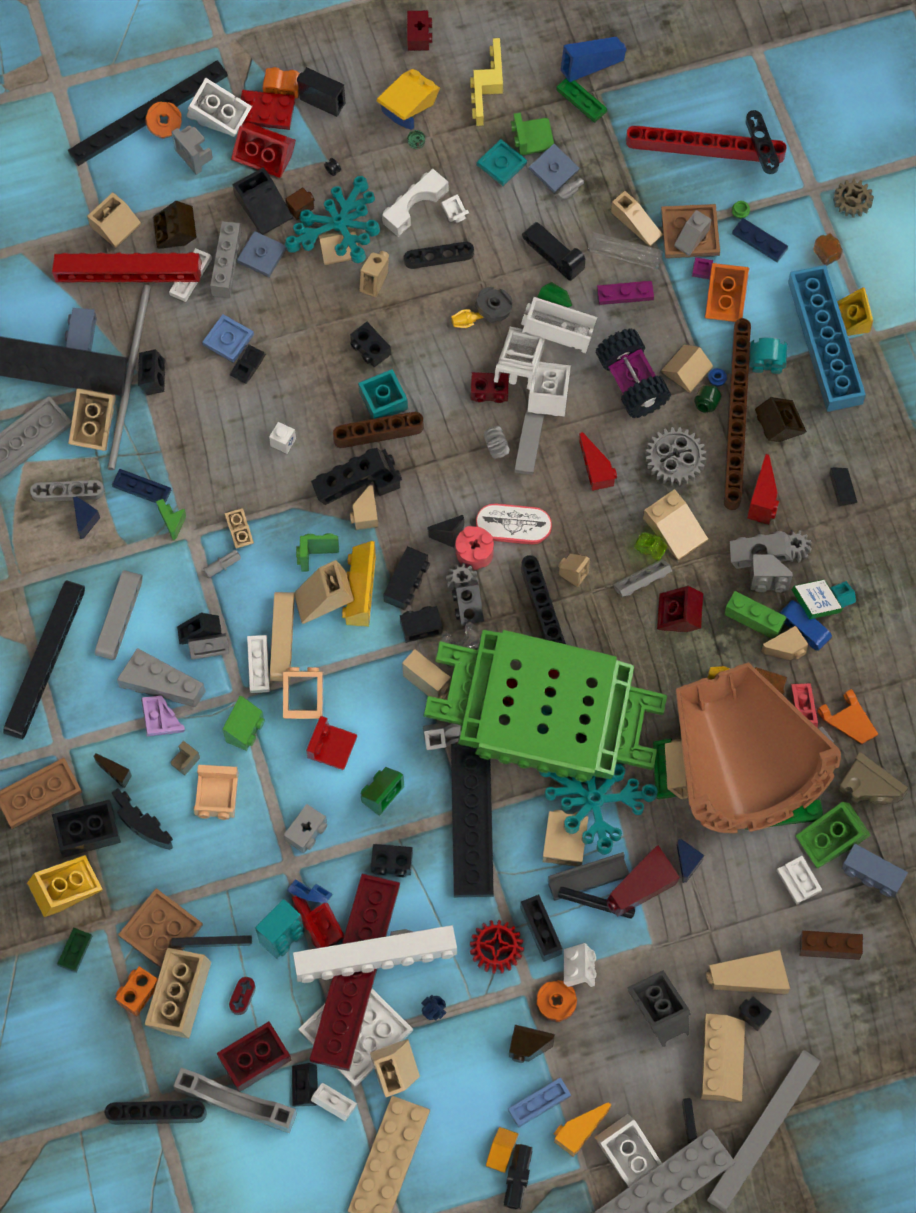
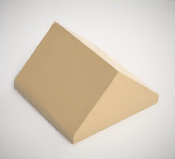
(327, 244)
(688, 367)

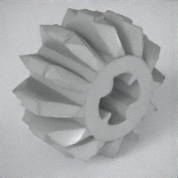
(496, 442)
(800, 541)
(460, 572)

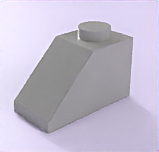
(693, 232)

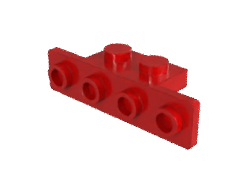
(320, 923)

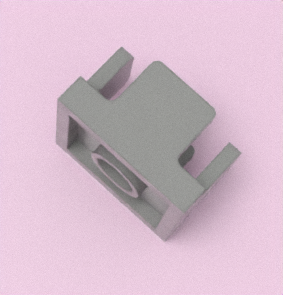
(187, 146)

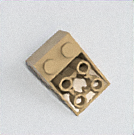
(323, 592)

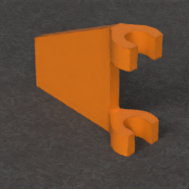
(851, 720)

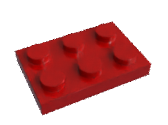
(269, 109)

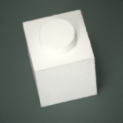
(282, 437)

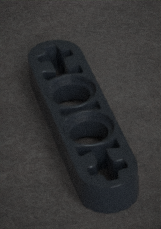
(762, 142)
(439, 257)

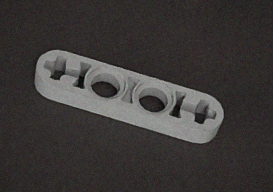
(67, 487)

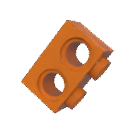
(142, 993)

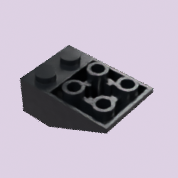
(262, 201)

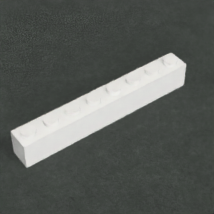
(375, 954)

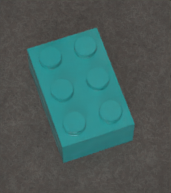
(280, 929)

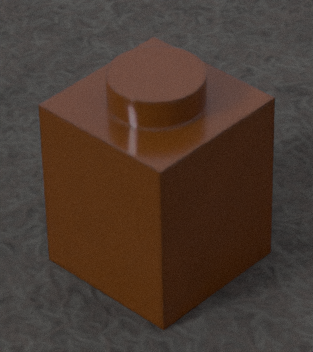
(300, 201)

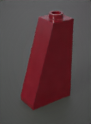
(644, 882)

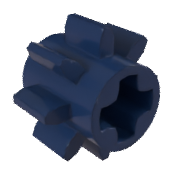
(433, 1007)

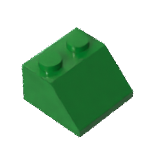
(382, 790)

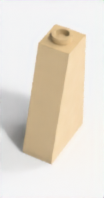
(751, 974)

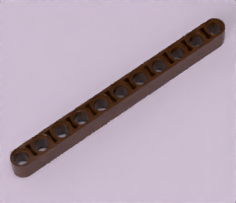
(737, 421)

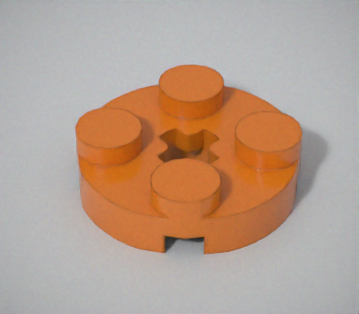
(153, 119)
(545, 1003)

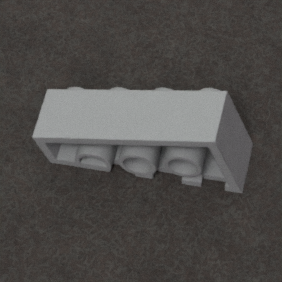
(157, 678)

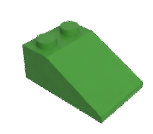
(833, 834)

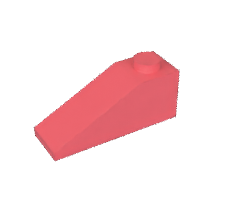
(803, 700)

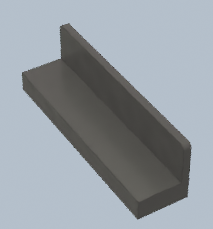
(589, 875)

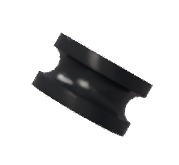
(332, 166)

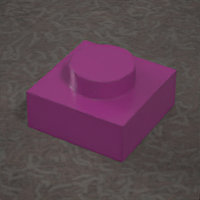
(702, 268)

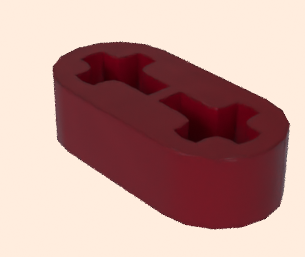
(247, 997)

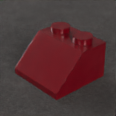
(680, 610)

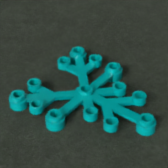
(338, 222)
(600, 827)

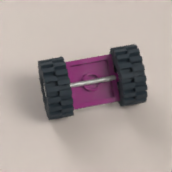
(626, 360)

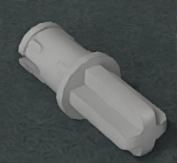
(222, 563)

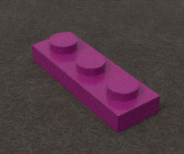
(625, 292)

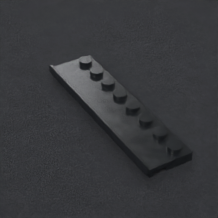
(62, 366)

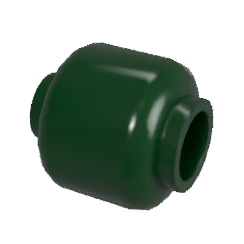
(707, 398)

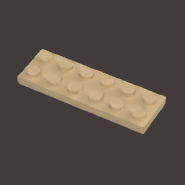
(389, 1157)

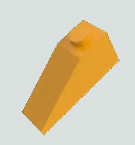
(578, 1130)

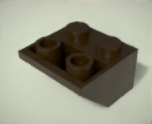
(174, 225)

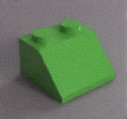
(243, 724)

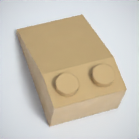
(675, 524)

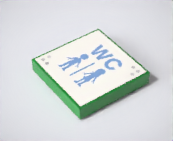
(817, 599)

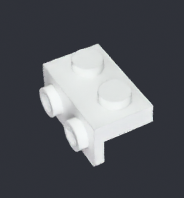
(579, 965)

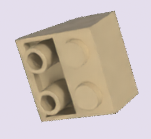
(113, 220)
(395, 1067)

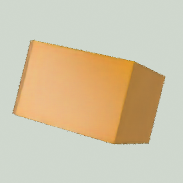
(501, 1149)

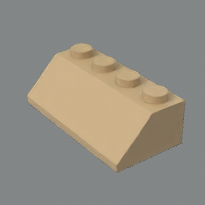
(178, 992)
(722, 1058)

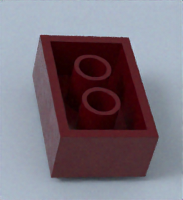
(254, 1056)

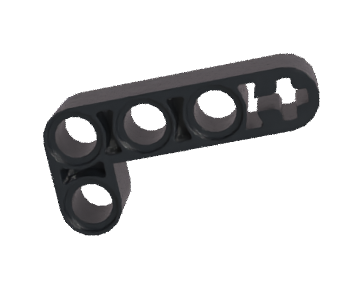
(554, 252)

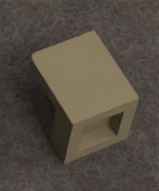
(185, 758)

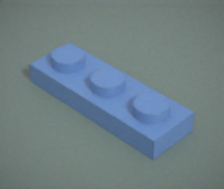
(539, 1102)

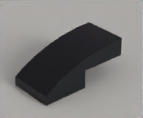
(248, 364)

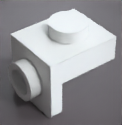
(454, 209)

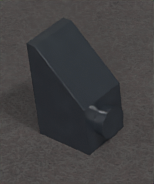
(199, 626)

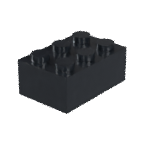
(86, 828)

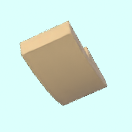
(239, 528)

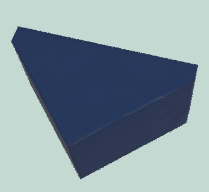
(85, 516)
(688, 859)

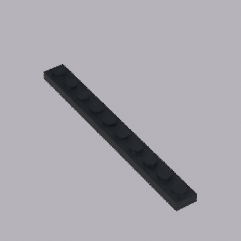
(136, 119)

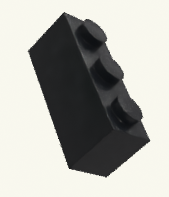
(406, 578)
(541, 928)

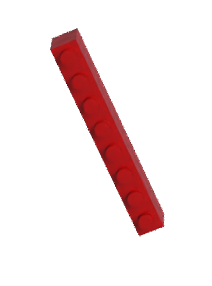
(127, 267)

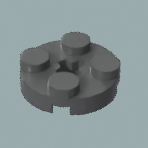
(491, 312)

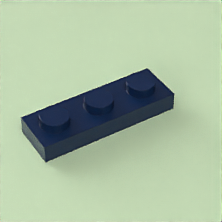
(760, 240)

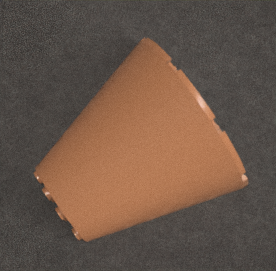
(749, 752)

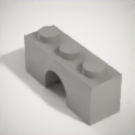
(743, 548)

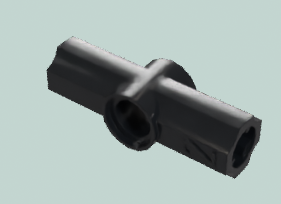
(518, 1176)

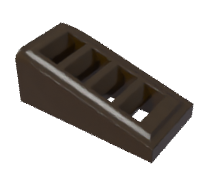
(116, 771)

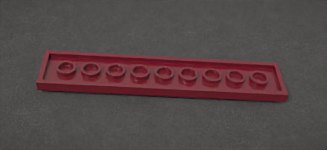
(350, 994)

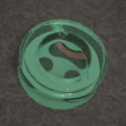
(416, 139)

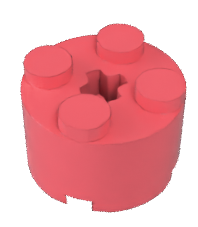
(475, 538)

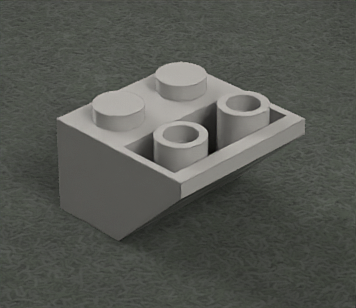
(769, 574)

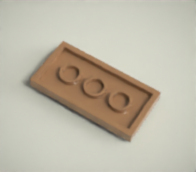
(38, 793)

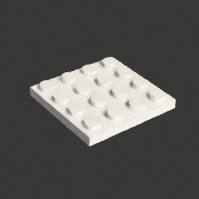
(379, 1029)

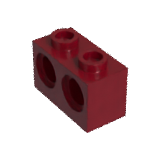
(489, 393)

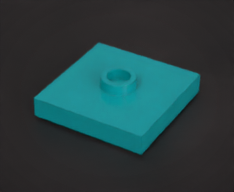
(501, 162)

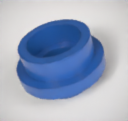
(717, 381)

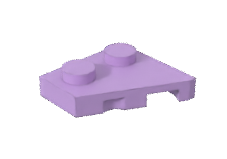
(159, 717)

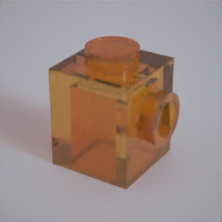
(827, 249)

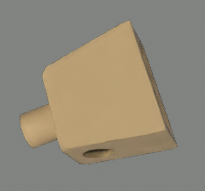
(375, 266)

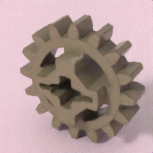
(854, 196)

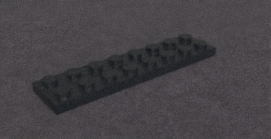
(471, 823)

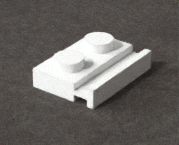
(799, 880)

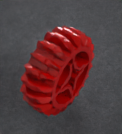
(504, 947)

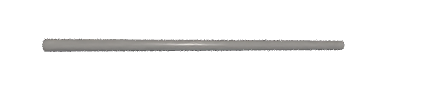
(129, 376)

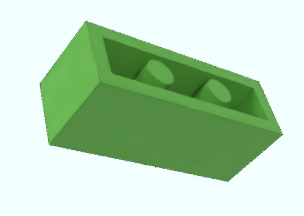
(755, 615)

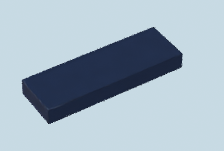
(141, 486)

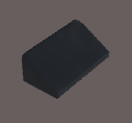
(842, 486)
(304, 1084)

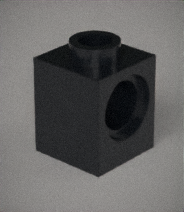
(757, 1021)

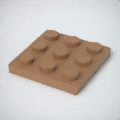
(673, 222)
(156, 925)

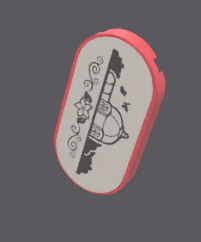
(515, 523)

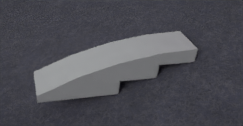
(529, 443)

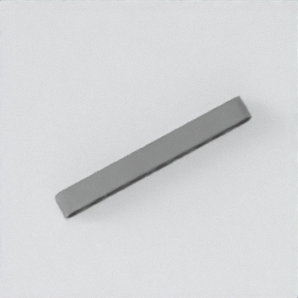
(764, 1131)

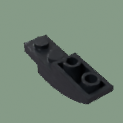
(145, 826)

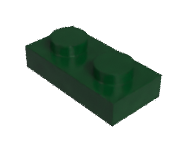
(74, 950)

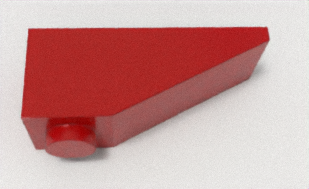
(597, 465)

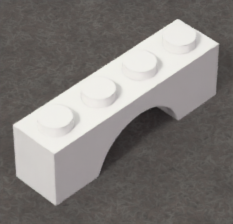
(430, 187)

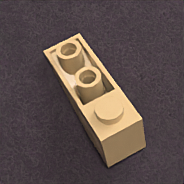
(635, 218)

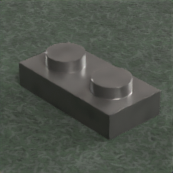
(208, 646)

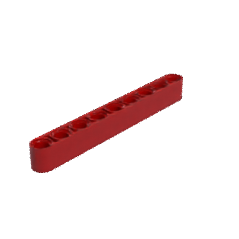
(696, 146)

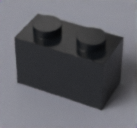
(421, 624)

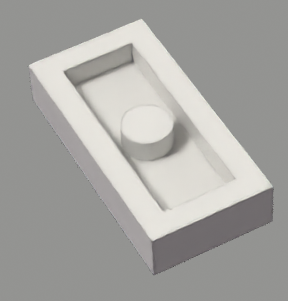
(333, 1102)

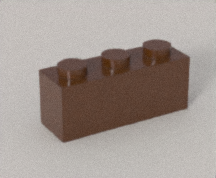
(831, 945)

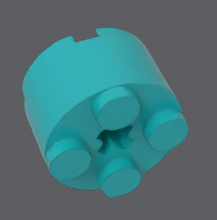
(768, 355)

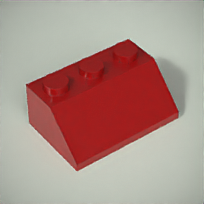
(263, 148)

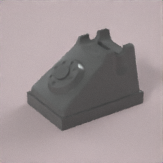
(661, 1006)

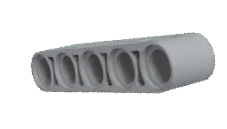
(118, 615)

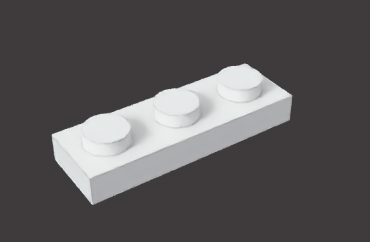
(183, 290)
(258, 664)

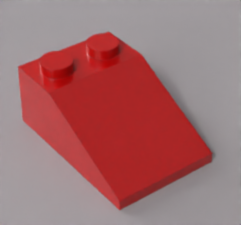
(764, 502)

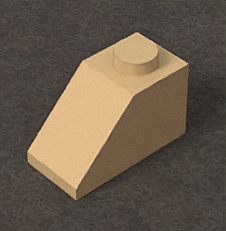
(364, 510)
(574, 568)
(786, 645)

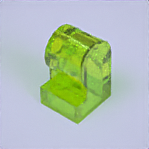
(651, 545)

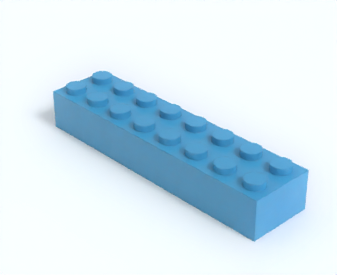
(826, 338)

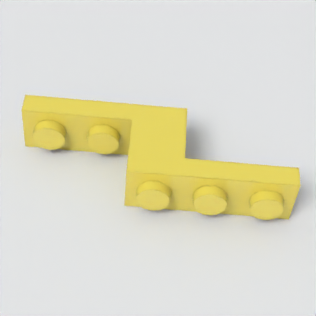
(487, 82)

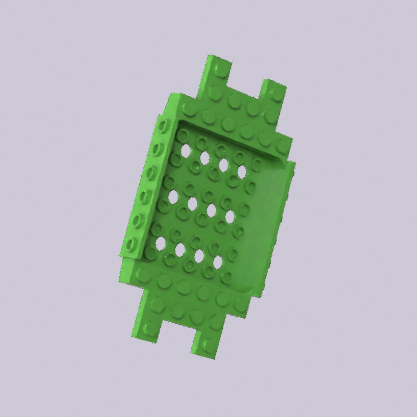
(480, 686)

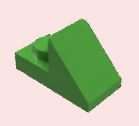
(172, 520)

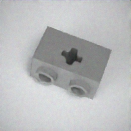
(307, 818)

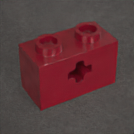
(418, 30)

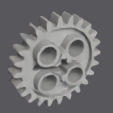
(669, 442)

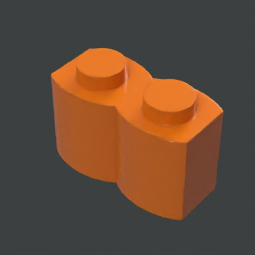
(281, 82)

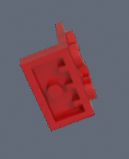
(330, 744)

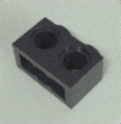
(373, 342)
(151, 372)
(385, 487)
(472, 602)
(392, 854)

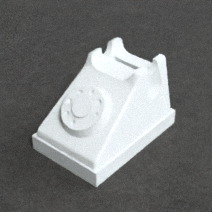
(217, 109)

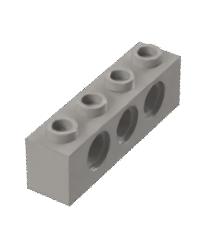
(226, 259)

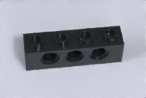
(377, 468)

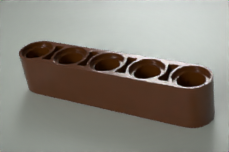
(384, 423)

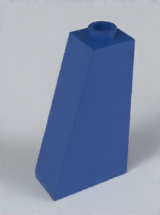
(591, 56)

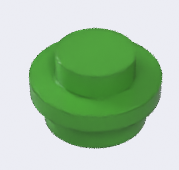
(740, 209)

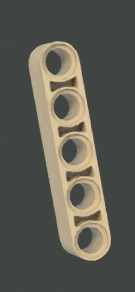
(281, 635)

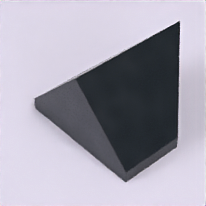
(447, 531)

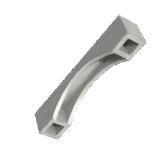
(251, 1107)

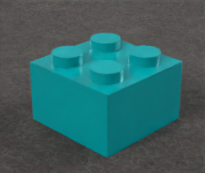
(383, 395)

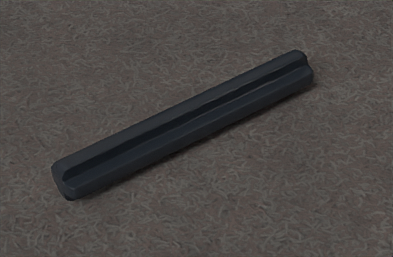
(589, 900)

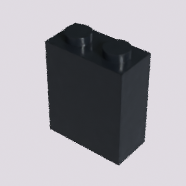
(321, 91)

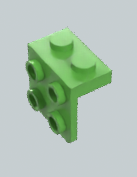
(531, 135)
(315, 545)

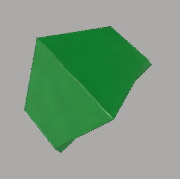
(555, 294)

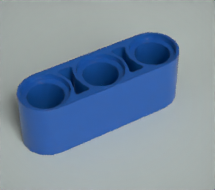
(811, 629)

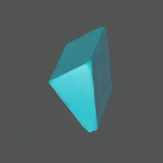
(844, 594)

